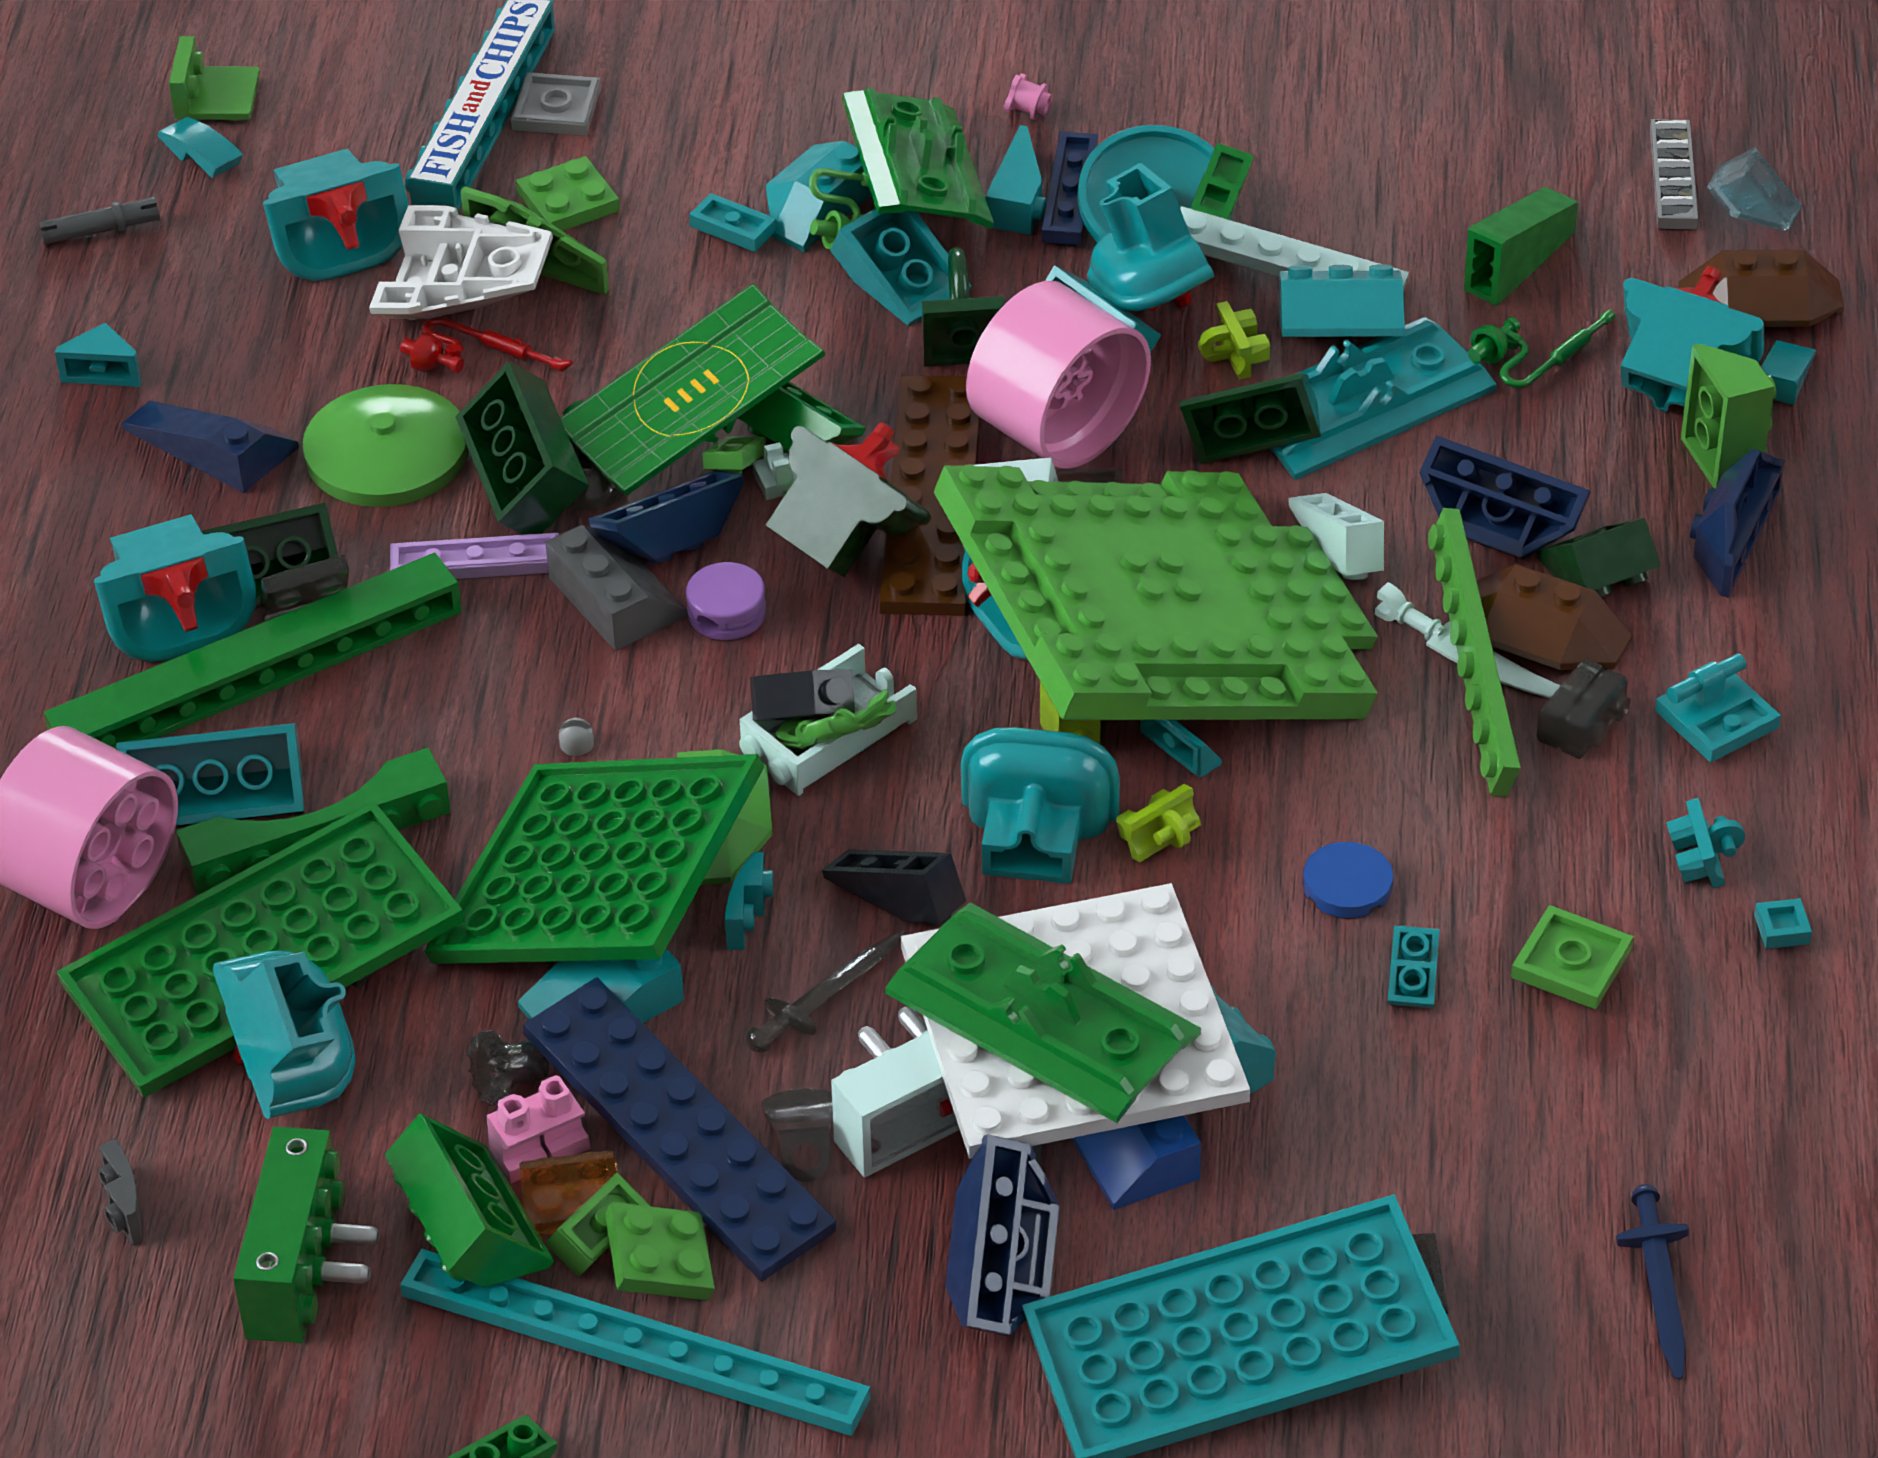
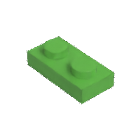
(734, 453)

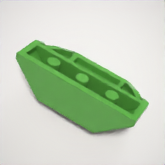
(748, 832)

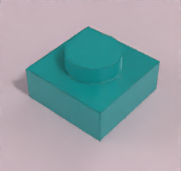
(1783, 923)

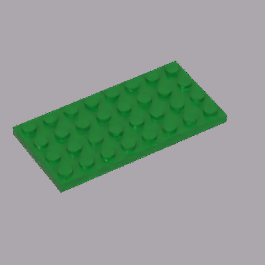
(341, 895)

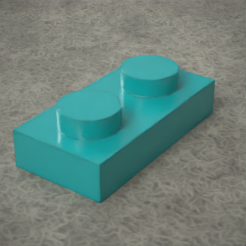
(732, 222)

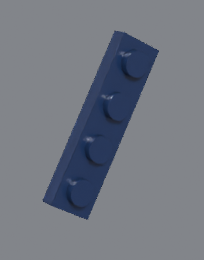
(1062, 217)

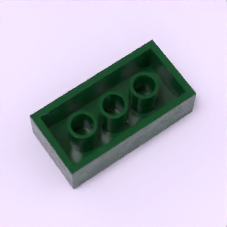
(521, 451)

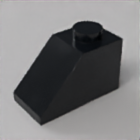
(801, 694)

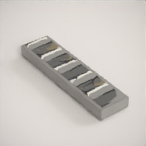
(1673, 174)

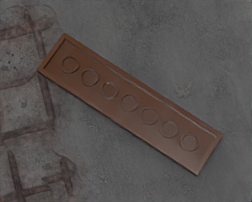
(932, 431)

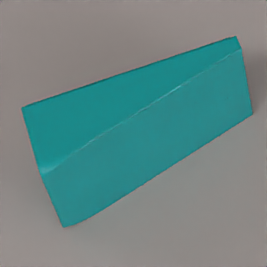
(1788, 368)

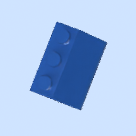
(1142, 1159)

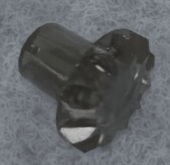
(502, 1065)

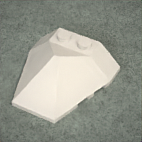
(459, 264)

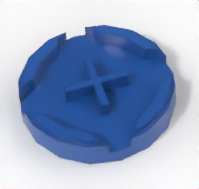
(1348, 879)

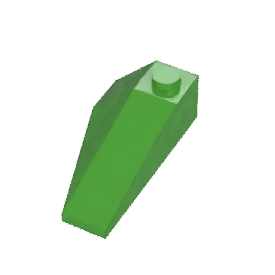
(566, 257)

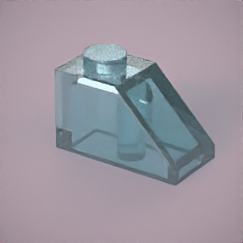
(1754, 191)

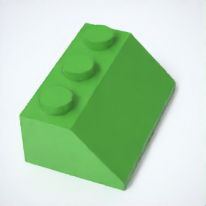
(1725, 409)

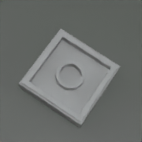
(556, 104)

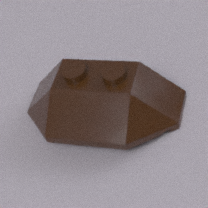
(1774, 285)
(1550, 619)

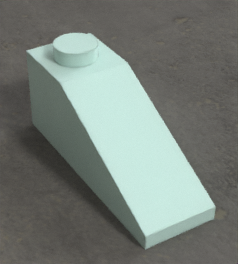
(1345, 533)

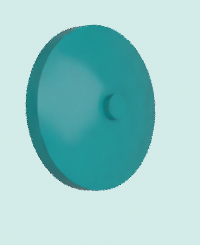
(1165, 150)

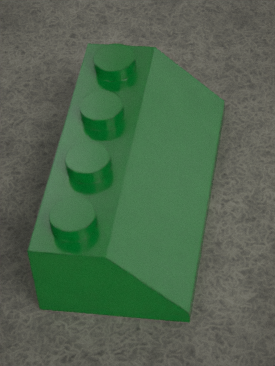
(465, 1205)

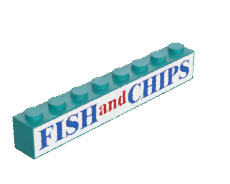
(481, 103)

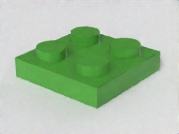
(568, 194)
(1572, 957)
(659, 1251)

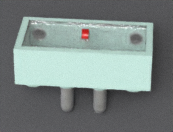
(891, 1101)

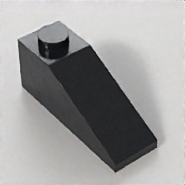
(901, 882)

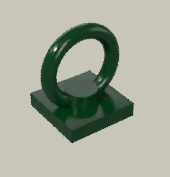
(956, 324)

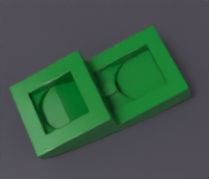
(1222, 181)

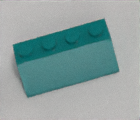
(228, 771)

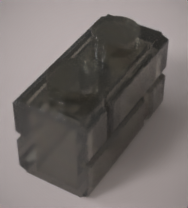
(1583, 709)

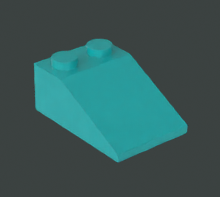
(894, 261)
(641, 985)

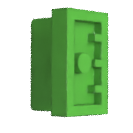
(210, 90)

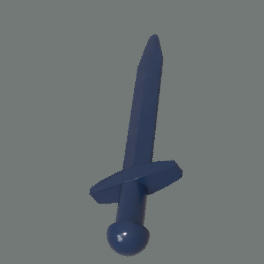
(1653, 1239)

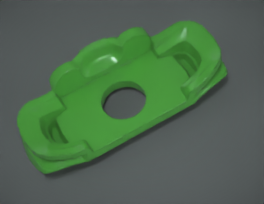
(807, 733)

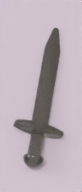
(795, 1014)

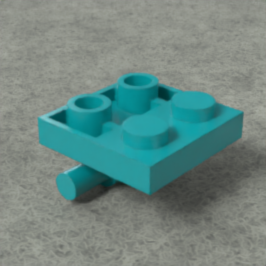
(1717, 709)

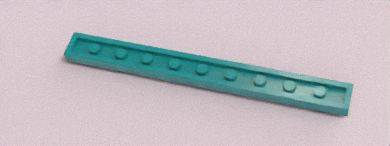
(644, 1345)

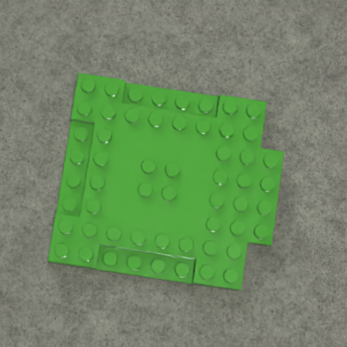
(1163, 597)

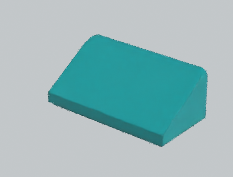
(1181, 745)

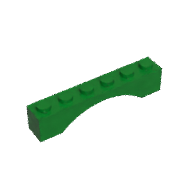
(405, 789)

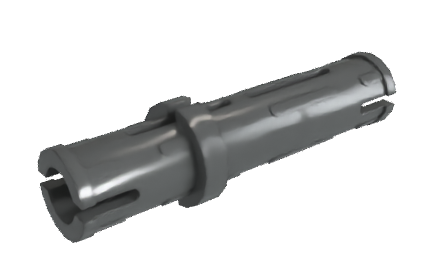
(100, 220)

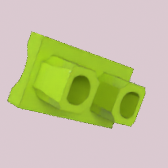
(1163, 822)

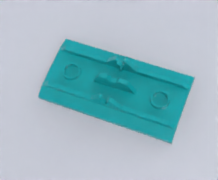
(1383, 392)

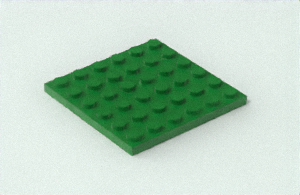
(597, 860)

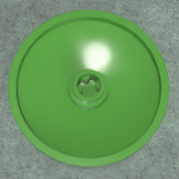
(384, 445)

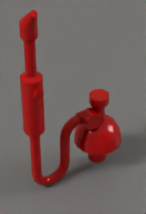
(428, 351)

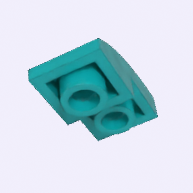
(201, 143)
(747, 900)
(1413, 966)

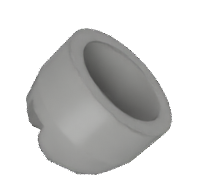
(576, 737)

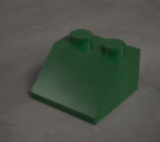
(1604, 556)

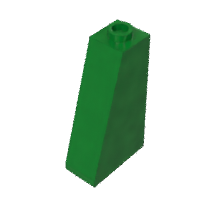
(1516, 242)

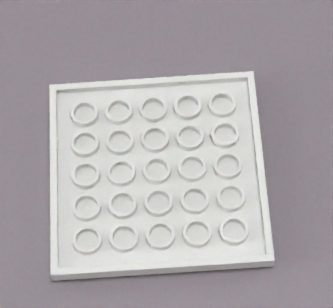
(1143, 946)

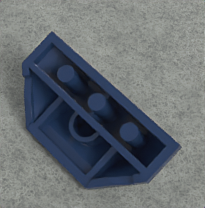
(1500, 500)
(1735, 517)
(672, 518)
(1001, 1237)

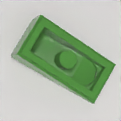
(585, 1233)

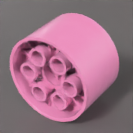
(1058, 374)
(83, 826)

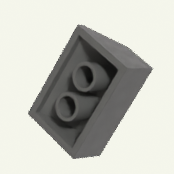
(610, 587)

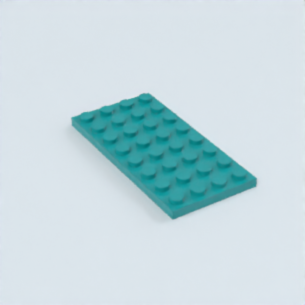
(1240, 1331)

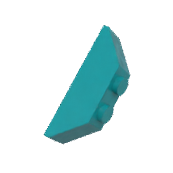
(796, 206)

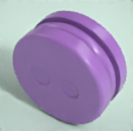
(726, 601)

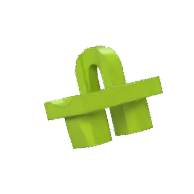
(1235, 340)

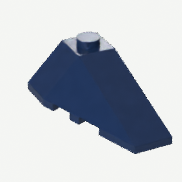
(217, 444)

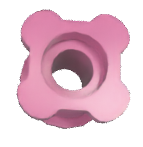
(1028, 97)

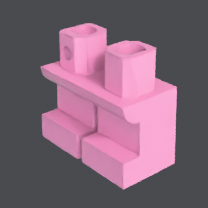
(536, 1127)

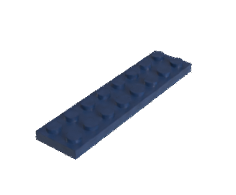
(679, 1129)

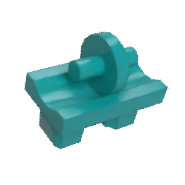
(1720, 837)

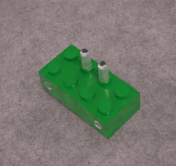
(289, 1236)

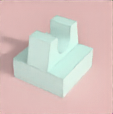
(773, 471)

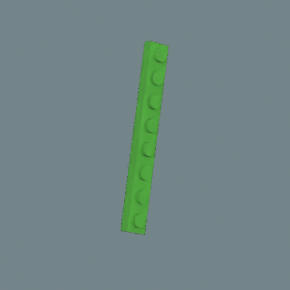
(1475, 653)

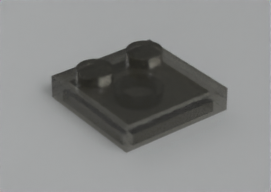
(302, 585)

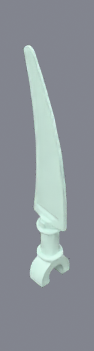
(1438, 638)

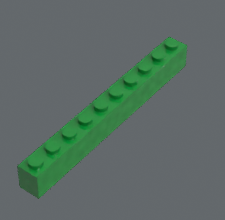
(265, 655)

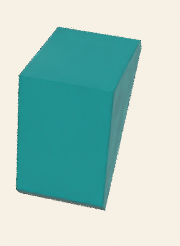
(98, 359)

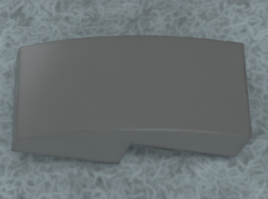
(123, 1202)

